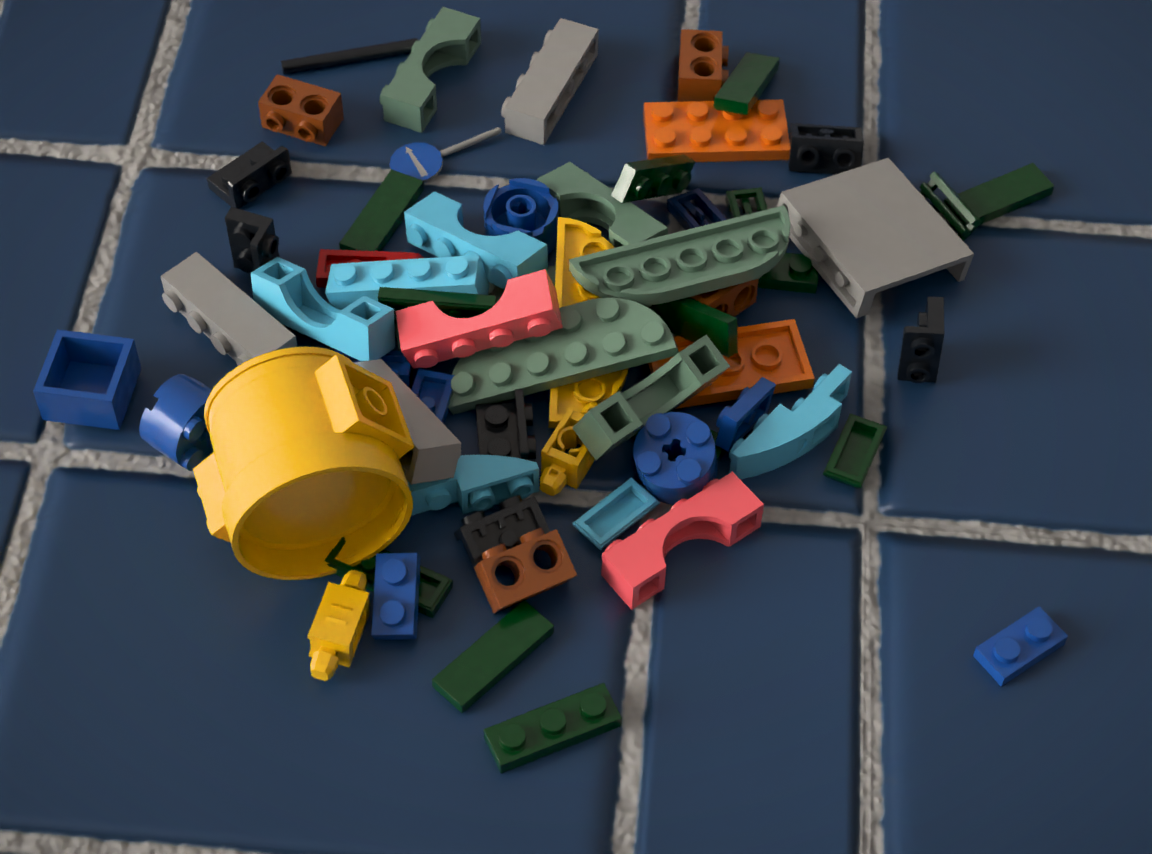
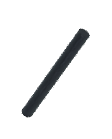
(347, 56)

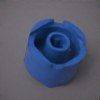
(522, 207)
(178, 422)
(673, 436)

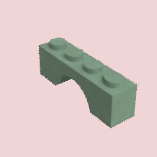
(447, 42)
(591, 201)
(661, 392)

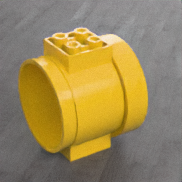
(302, 460)

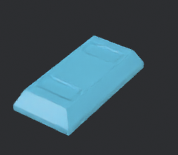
(615, 513)

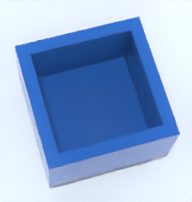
(87, 379)

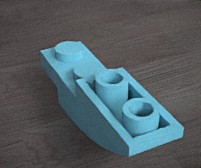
(793, 432)
(478, 484)

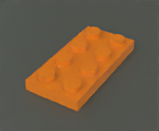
(714, 134)
(764, 351)

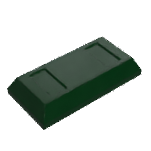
(855, 451)

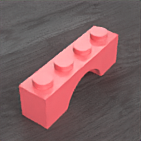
(523, 311)
(720, 513)

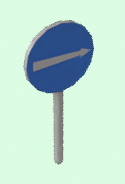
(425, 160)

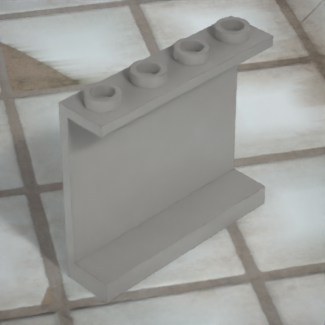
(871, 233)

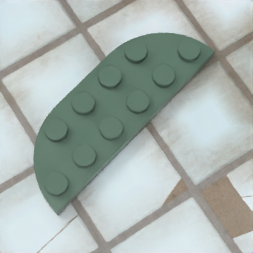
(688, 260)
(594, 341)

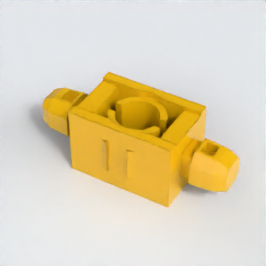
(563, 468)
(338, 625)

